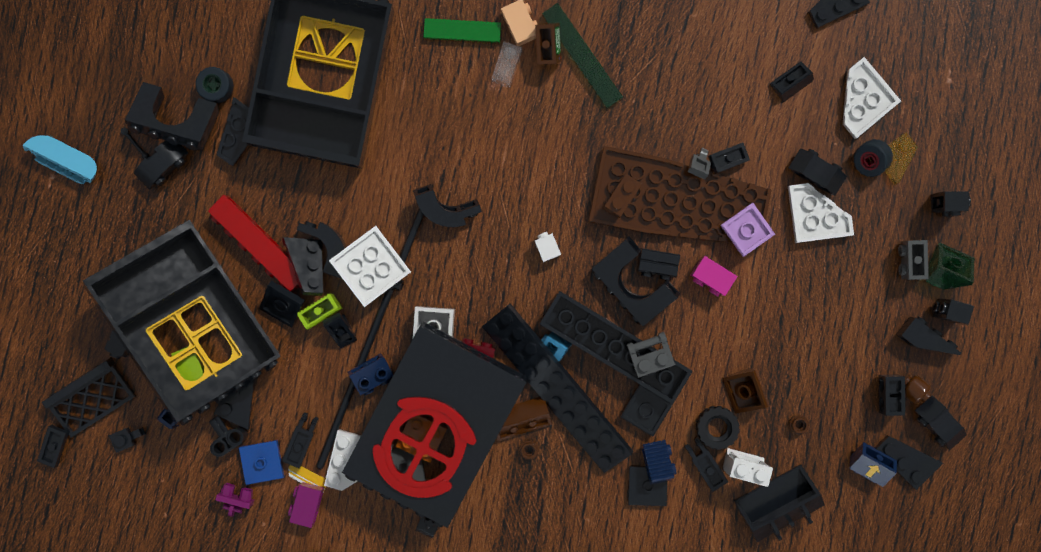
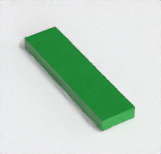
(462, 30)

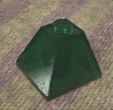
(950, 268)

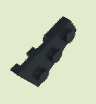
(231, 142)

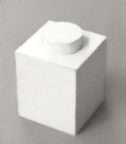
(547, 246)

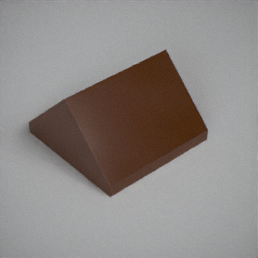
(745, 391)

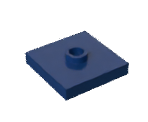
(261, 462)

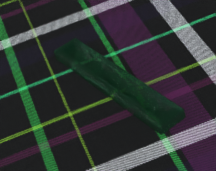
(583, 57)

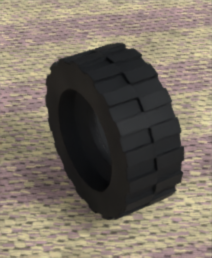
(717, 442)

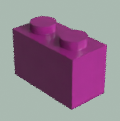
(306, 504)

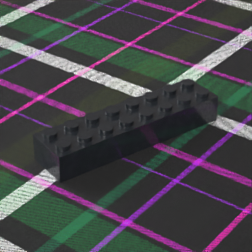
(609, 344)

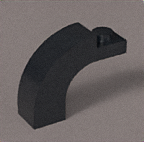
(442, 214)
(330, 237)

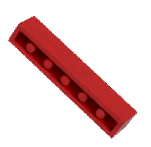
(255, 240)

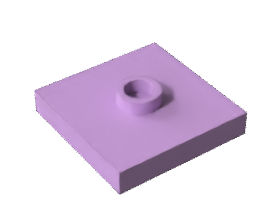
(747, 229)

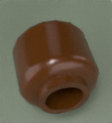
(916, 389)

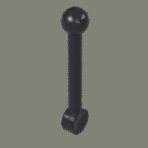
(124, 131)

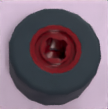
(878, 152)

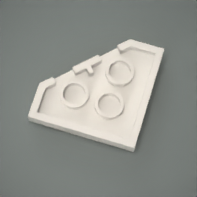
(865, 98)
(816, 215)
(343, 447)

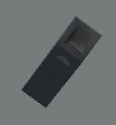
(919, 335)

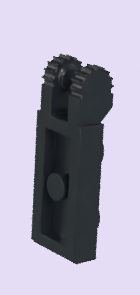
(300, 442)
(707, 466)

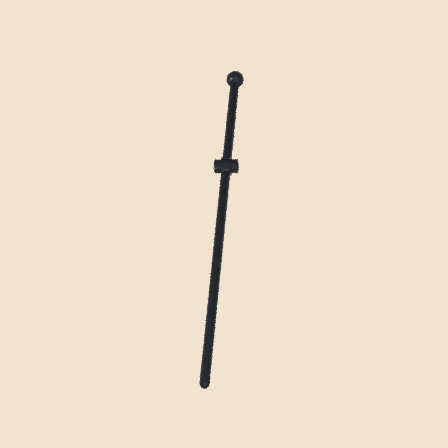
(369, 342)

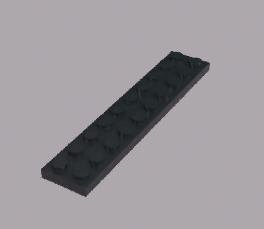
(557, 388)

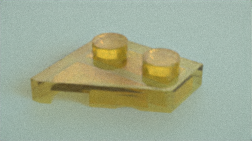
(903, 152)

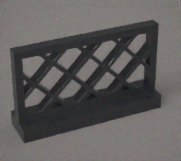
(84, 382)

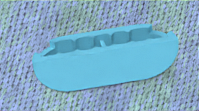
(62, 158)

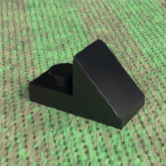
(340, 330)

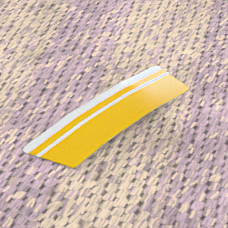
(306, 476)

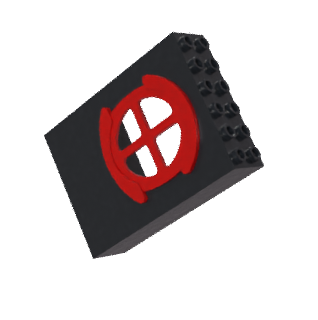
(455, 388)

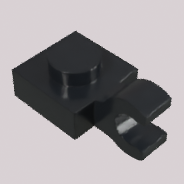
(125, 438)

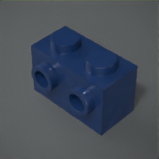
(371, 374)

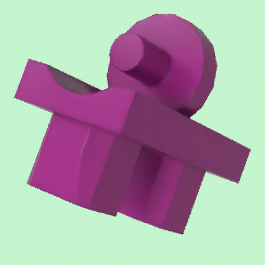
(227, 496)

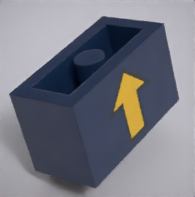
(873, 464)

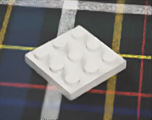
(370, 266)

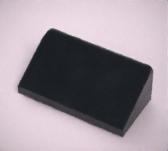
(792, 81)

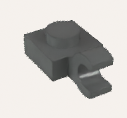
(699, 165)

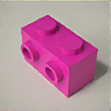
(713, 276)

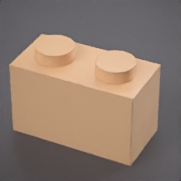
(519, 22)

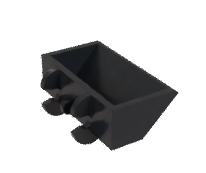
(779, 504)

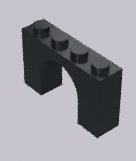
(191, 133)
(641, 307)

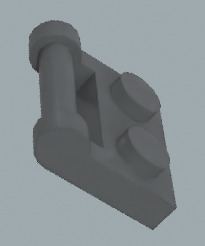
(651, 361)

